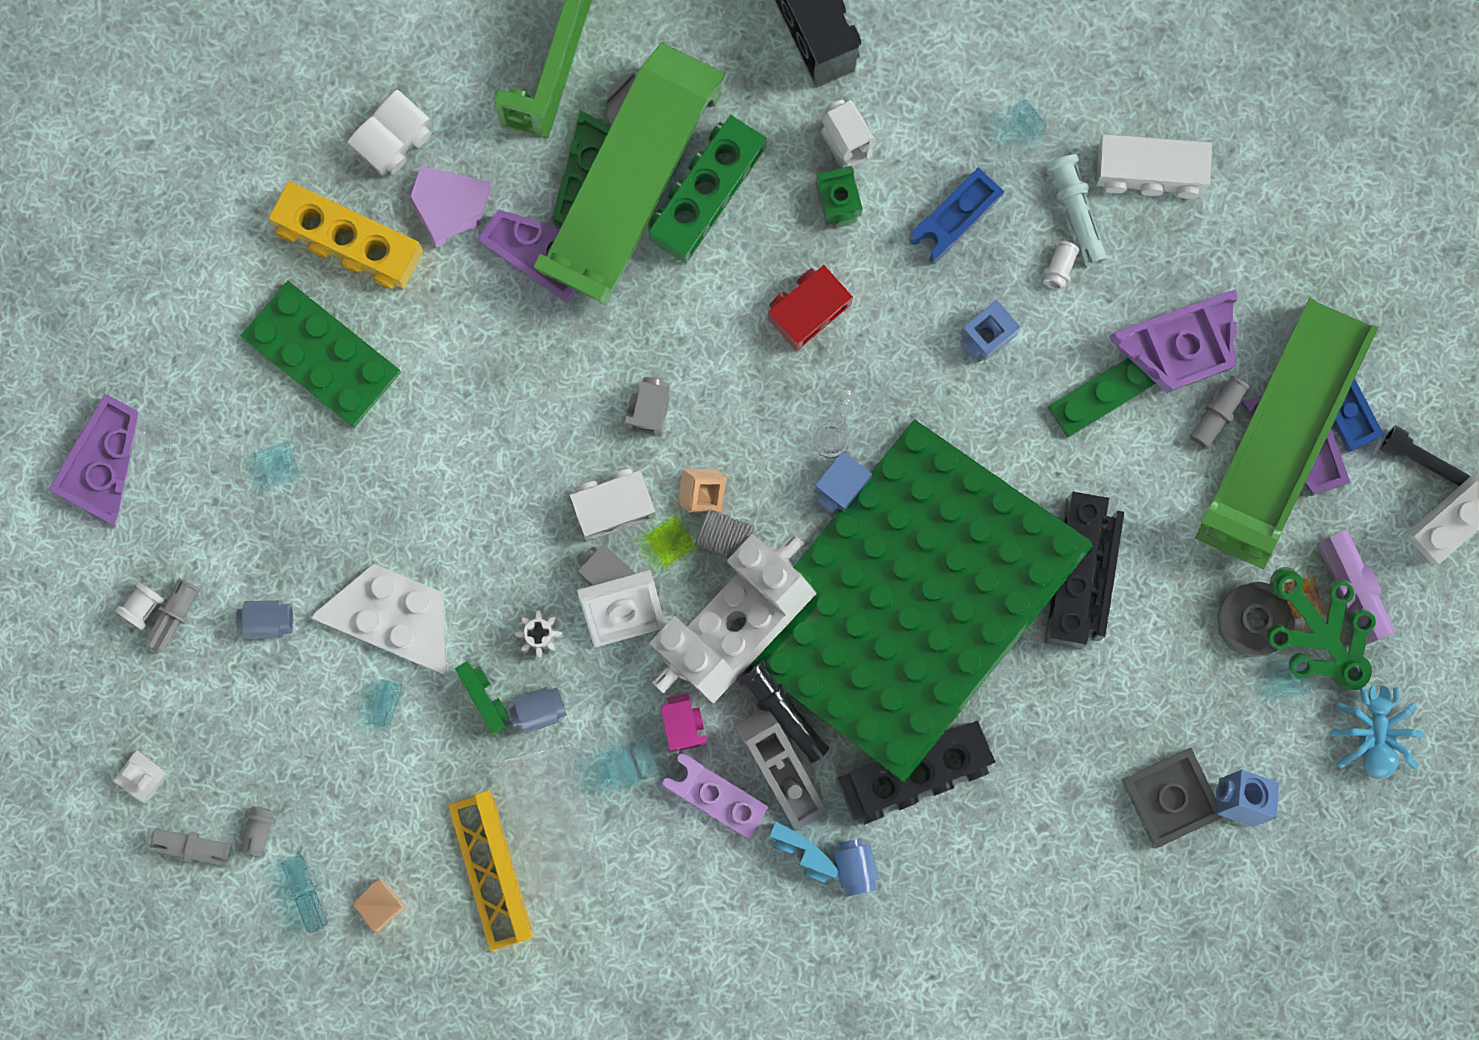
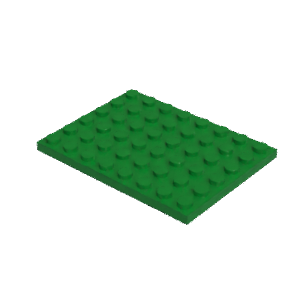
(918, 598)

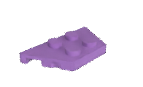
(1183, 343)

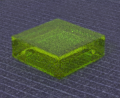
(670, 541)

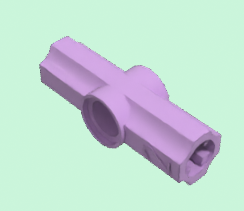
(1346, 564)

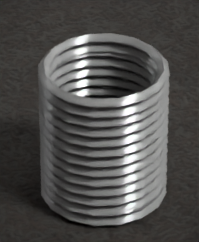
(722, 533)

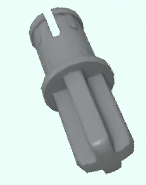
(172, 615)

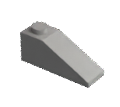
(781, 768)

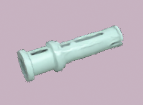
(1073, 193)

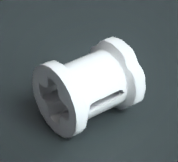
(139, 605)

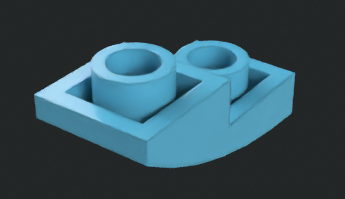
(817, 864)

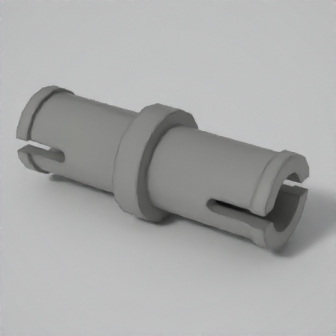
(1220, 412)
(190, 847)

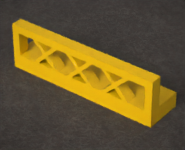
(504, 866)

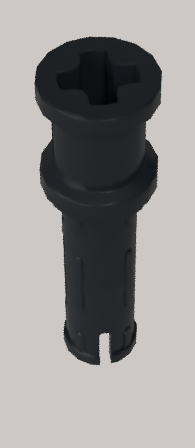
(773, 697)

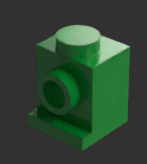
(835, 211)

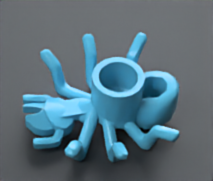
(1378, 740)

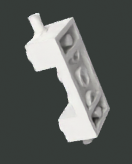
(762, 591)

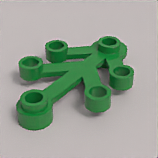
(1325, 634)

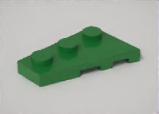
(583, 150)

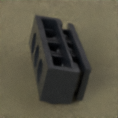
(1070, 604)
(965, 740)

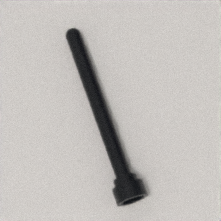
(1402, 445)

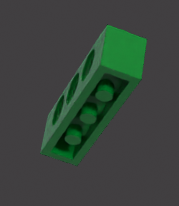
(732, 138)

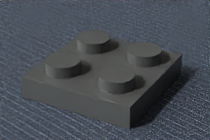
(1172, 798)

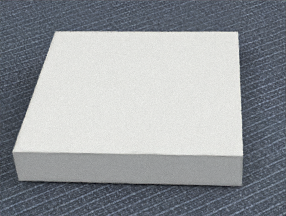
(621, 608)

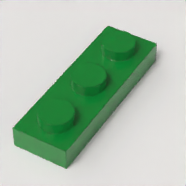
(1100, 397)

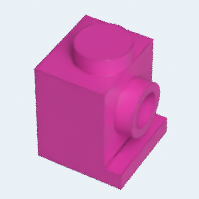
(682, 723)

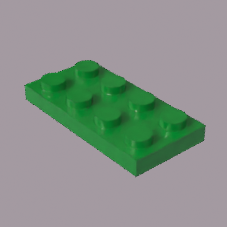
(320, 354)

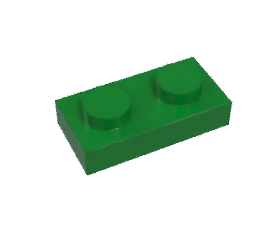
(475, 683)

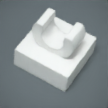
(140, 777)

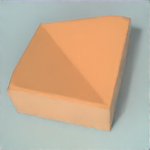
(702, 490)
(379, 905)

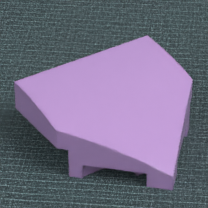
(448, 202)

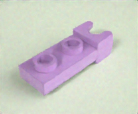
(717, 797)

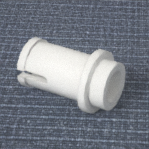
(1060, 266)

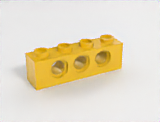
(300, 204)

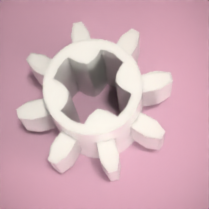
(531, 627)

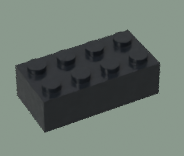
(822, 37)

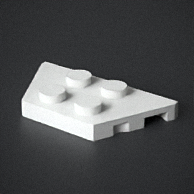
(392, 616)

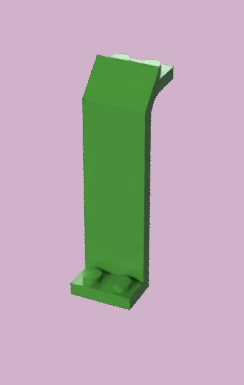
(538, 115)
(630, 172)
(1286, 433)

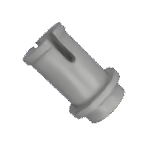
(257, 830)

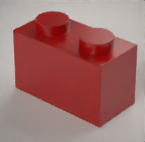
(809, 306)

